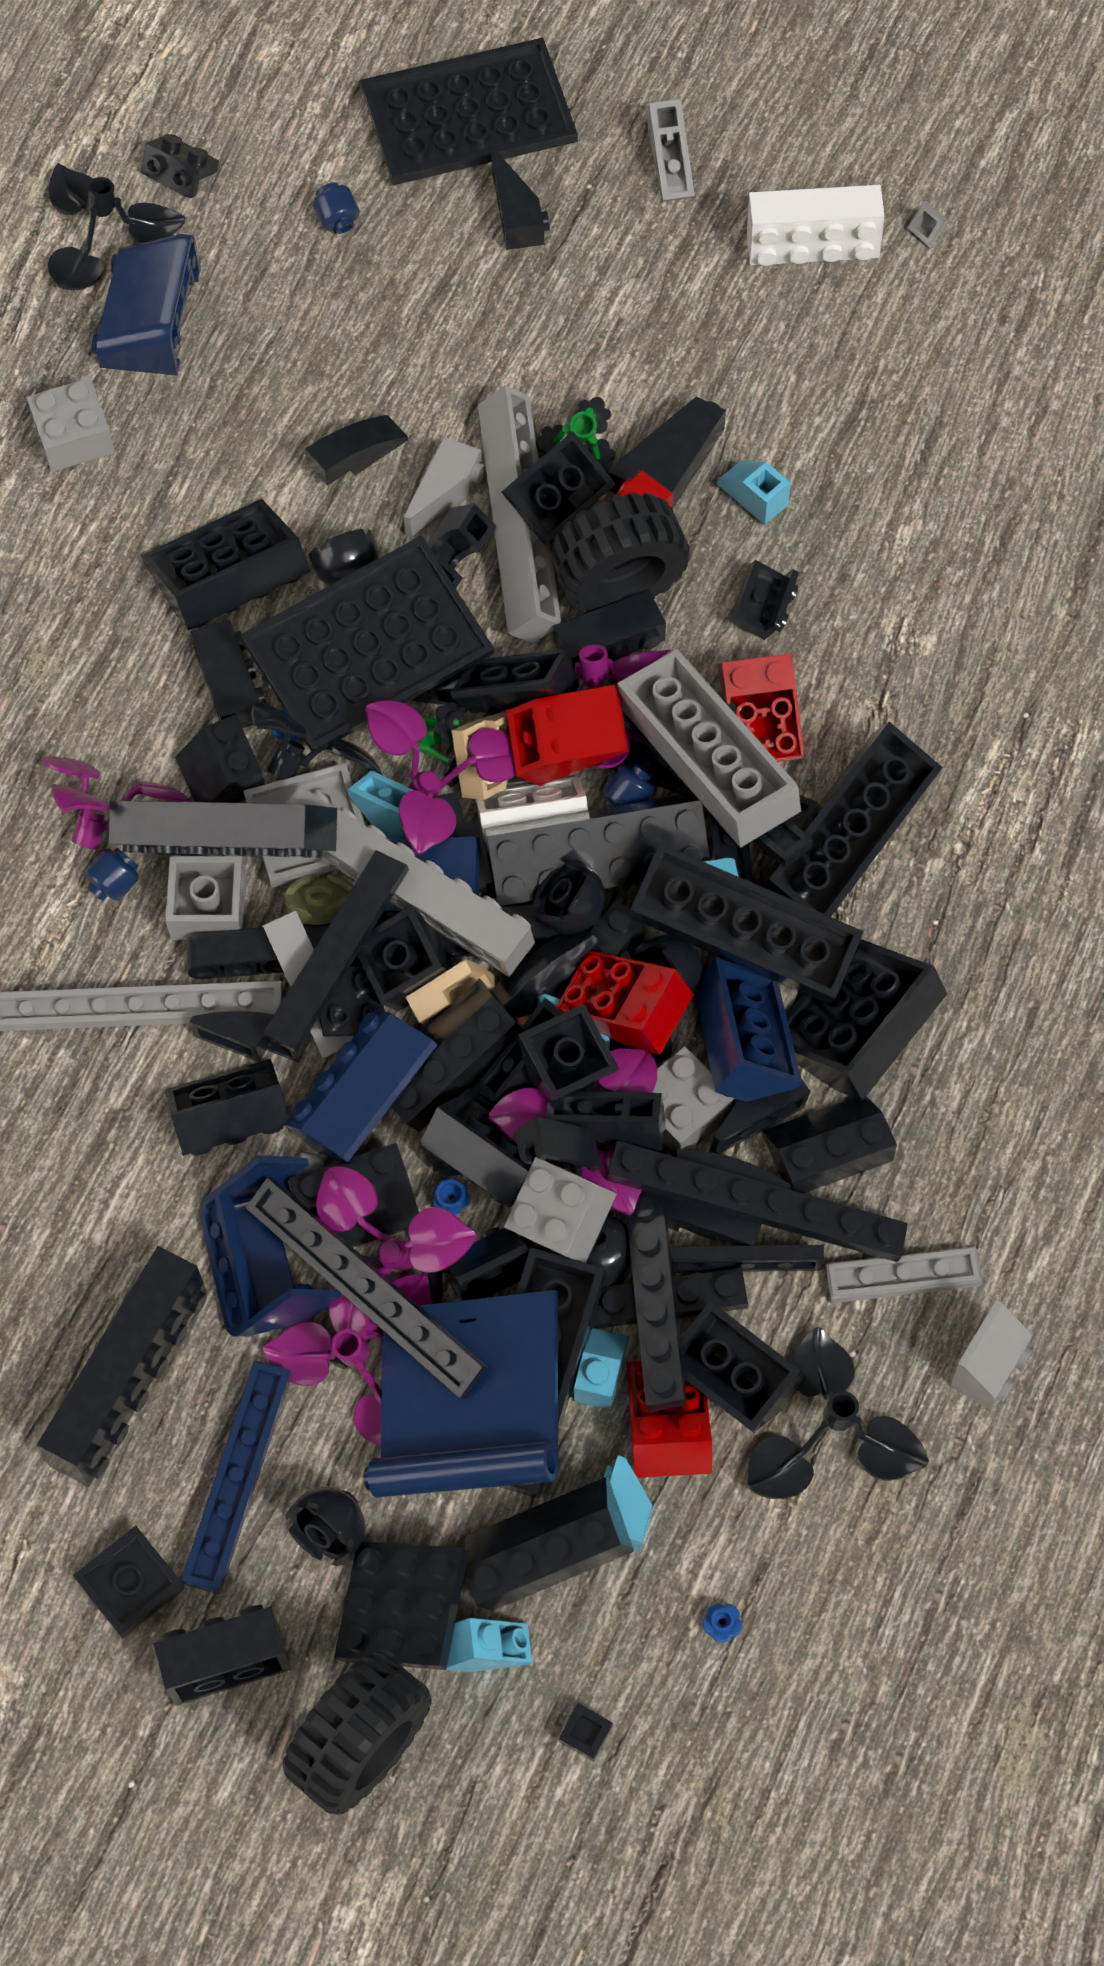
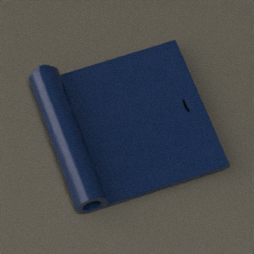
(503, 1427)

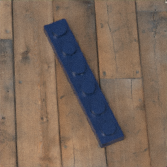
(236, 1477)

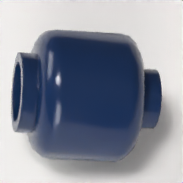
(336, 208)
(629, 785)
(112, 874)

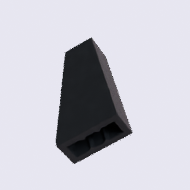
(675, 448)

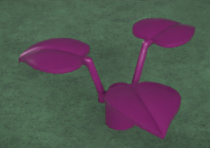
(596, 668)
(424, 818)
(91, 820)
(635, 1074)
(435, 1236)
(307, 1349)

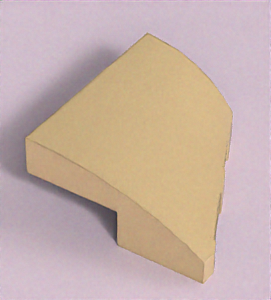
(471, 784)
(441, 992)

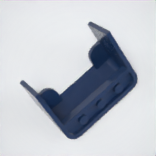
(251, 1260)

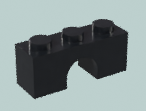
(459, 535)

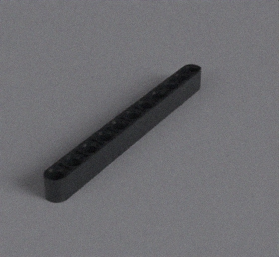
(251, 953)

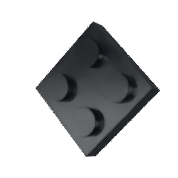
(129, 1581)

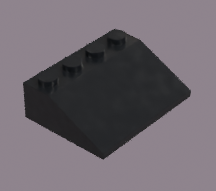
(227, 564)
(868, 1022)

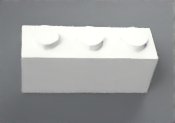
(531, 803)

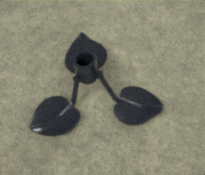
(76, 191)
(290, 753)
(888, 1446)

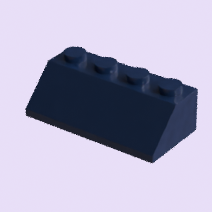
(746, 1033)
(360, 1085)

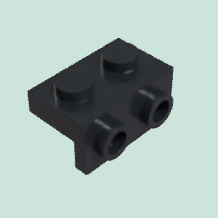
(177, 164)
(764, 600)

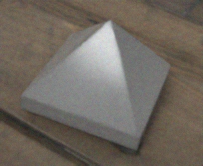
(927, 224)

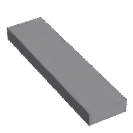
(293, 951)
(910, 1275)

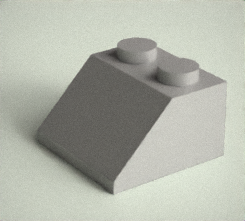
(992, 1357)

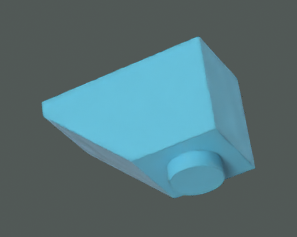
(379, 802)
(600, 1369)

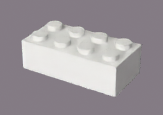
(815, 225)

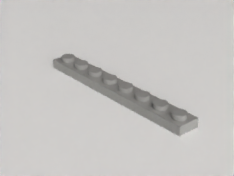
(133, 1005)

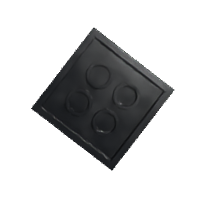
(402, 1603)

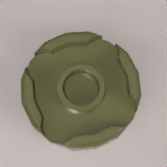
(317, 898)

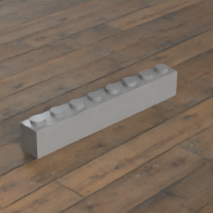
(522, 557)
(443, 903)

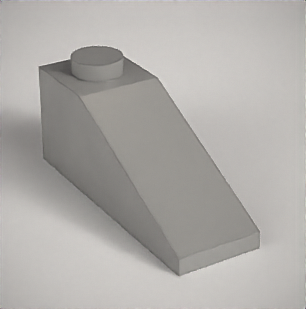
(670, 149)
(445, 484)

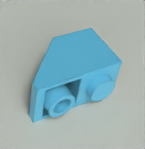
(757, 488)
(631, 1499)
(488, 1645)

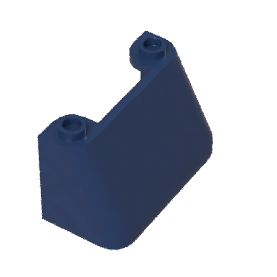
(147, 305)

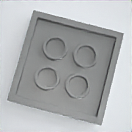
(334, 785)

